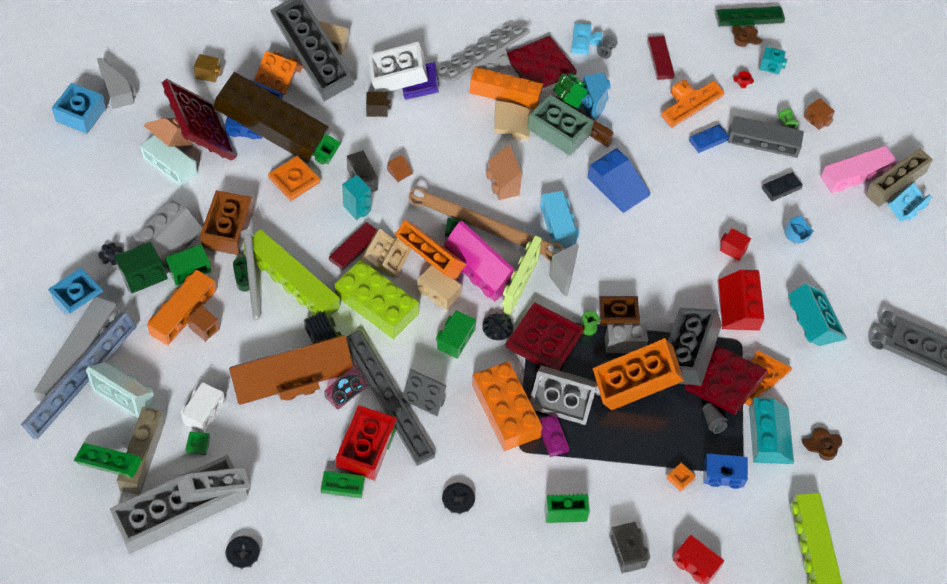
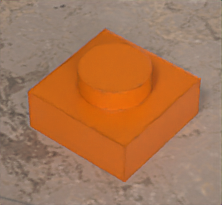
(681, 477)

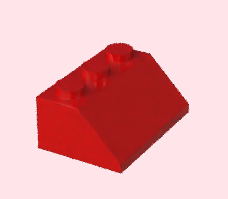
(741, 300)

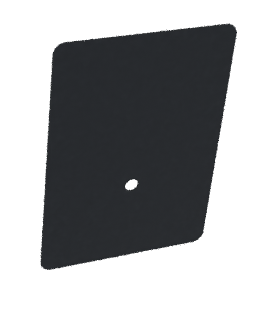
(650, 431)

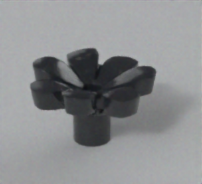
(108, 253)

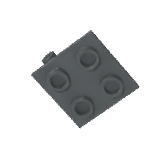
(424, 392)

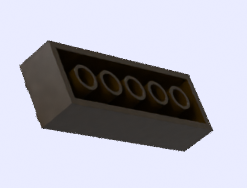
(270, 117)

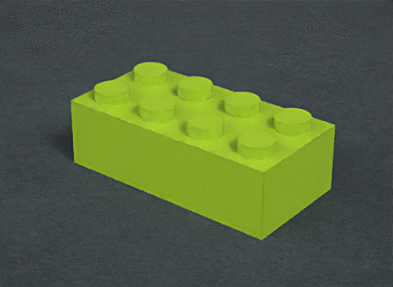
(377, 299)

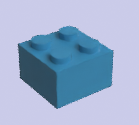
(79, 108)

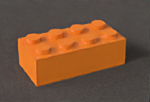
(638, 374)
(506, 406)

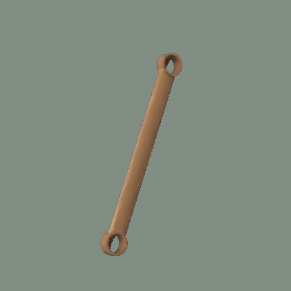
(480, 221)

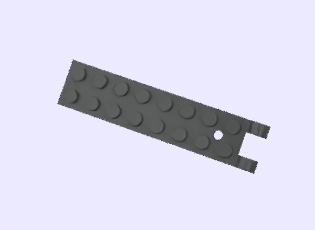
(928, 346)

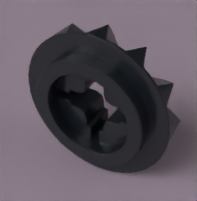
(494, 332)
(458, 489)
(235, 547)

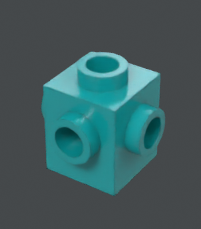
(773, 60)

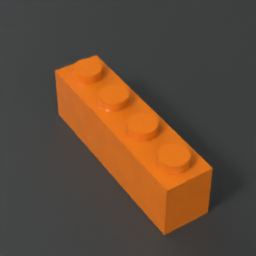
(505, 88)
(430, 249)
(174, 313)

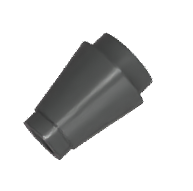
(715, 420)

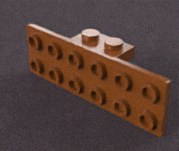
(291, 371)

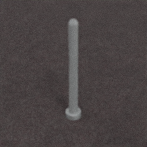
(248, 235)

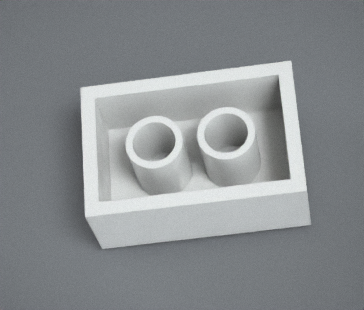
(398, 67)

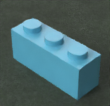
(559, 219)

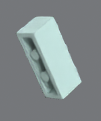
(169, 160)

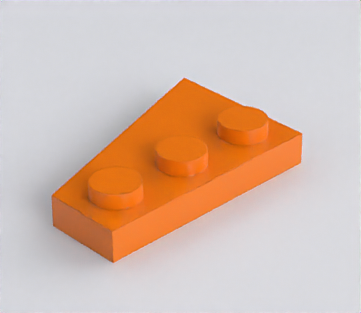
(776, 372)

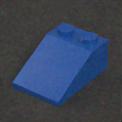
(618, 180)

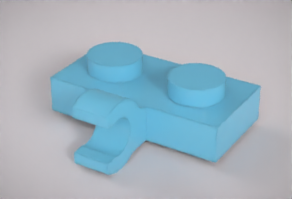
(582, 38)

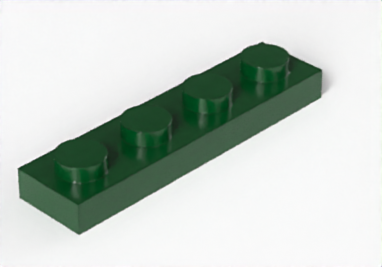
(750, 16)

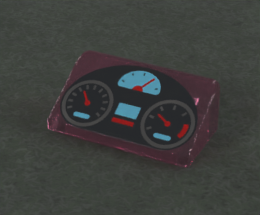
(345, 388)

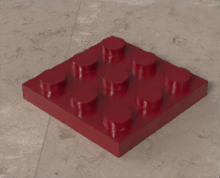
(541, 62)
(545, 337)
(729, 380)

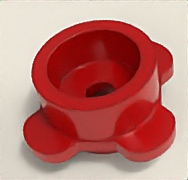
(743, 79)

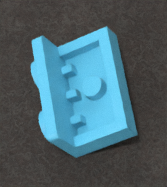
(909, 202)

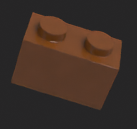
(618, 310)

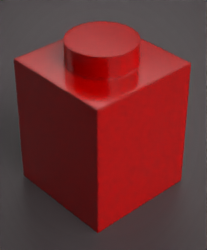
(735, 244)

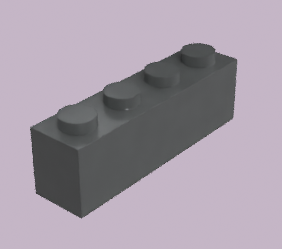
(766, 136)

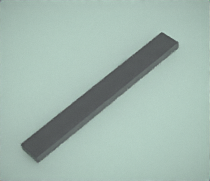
(389, 398)

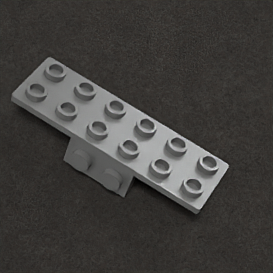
(487, 54)

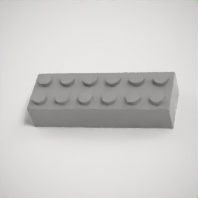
(162, 513)

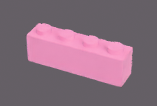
(858, 169)

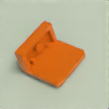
(277, 71)

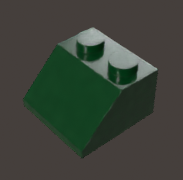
(140, 267)

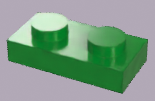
(342, 484)

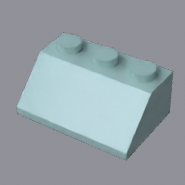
(120, 388)

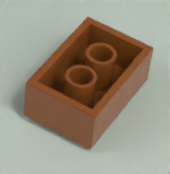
(225, 221)

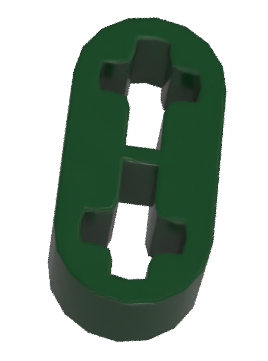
(240, 274)

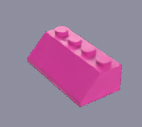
(483, 264)

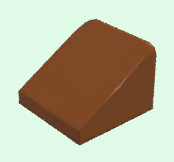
(399, 168)

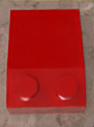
(365, 442)

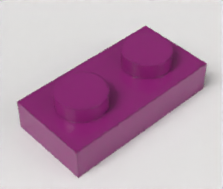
(553, 436)

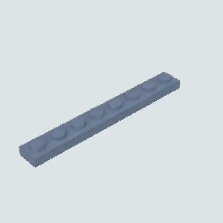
(77, 377)

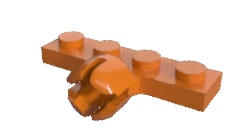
(690, 101)

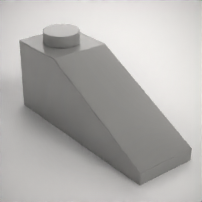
(116, 85)
(212, 484)

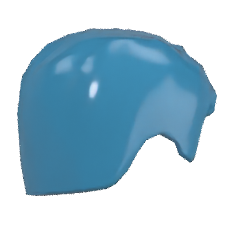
(798, 230)

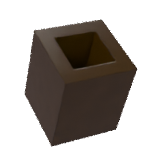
(377, 104)

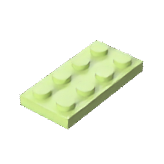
(520, 278)

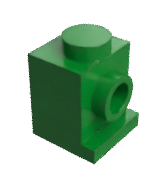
(329, 145)

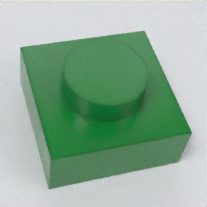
(198, 443)

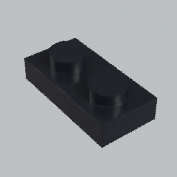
(782, 186)

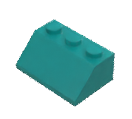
(816, 315)
(770, 432)

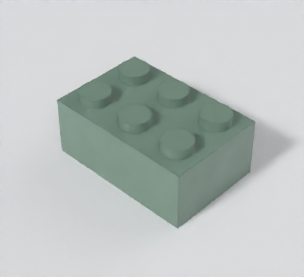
(560, 125)

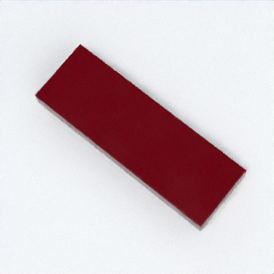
(660, 57)
(353, 246)

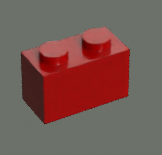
(698, 560)

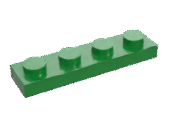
(108, 460)

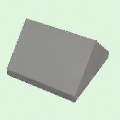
(563, 268)

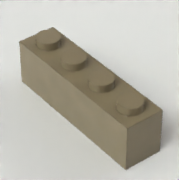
(899, 177)
(143, 444)

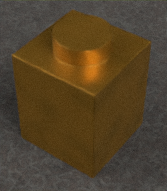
(207, 68)

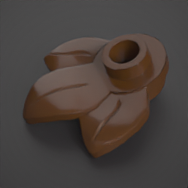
(745, 36)
(823, 443)

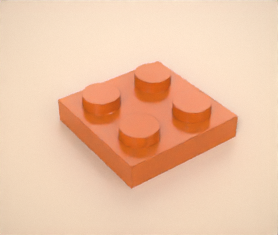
(293, 178)

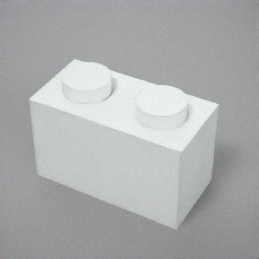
(202, 407)

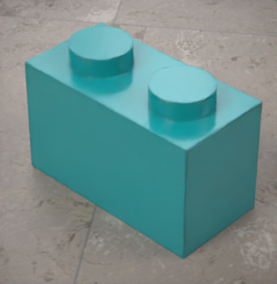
(356, 197)

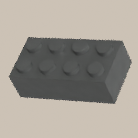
(694, 341)

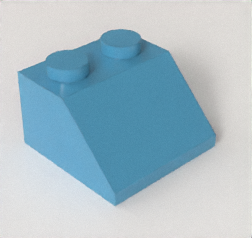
(597, 94)
(74, 291)

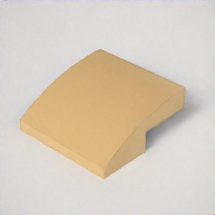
(511, 120)
(386, 253)

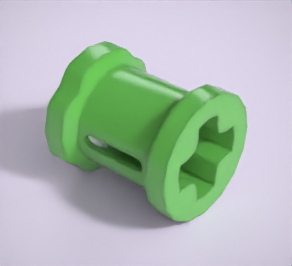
(788, 119)
(589, 322)

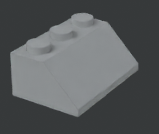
(169, 230)
(563, 394)

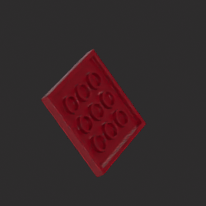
(198, 120)

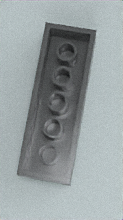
(312, 48)

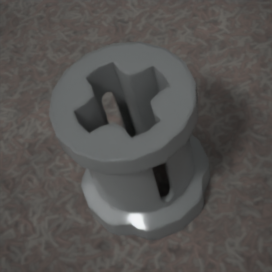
(607, 46)

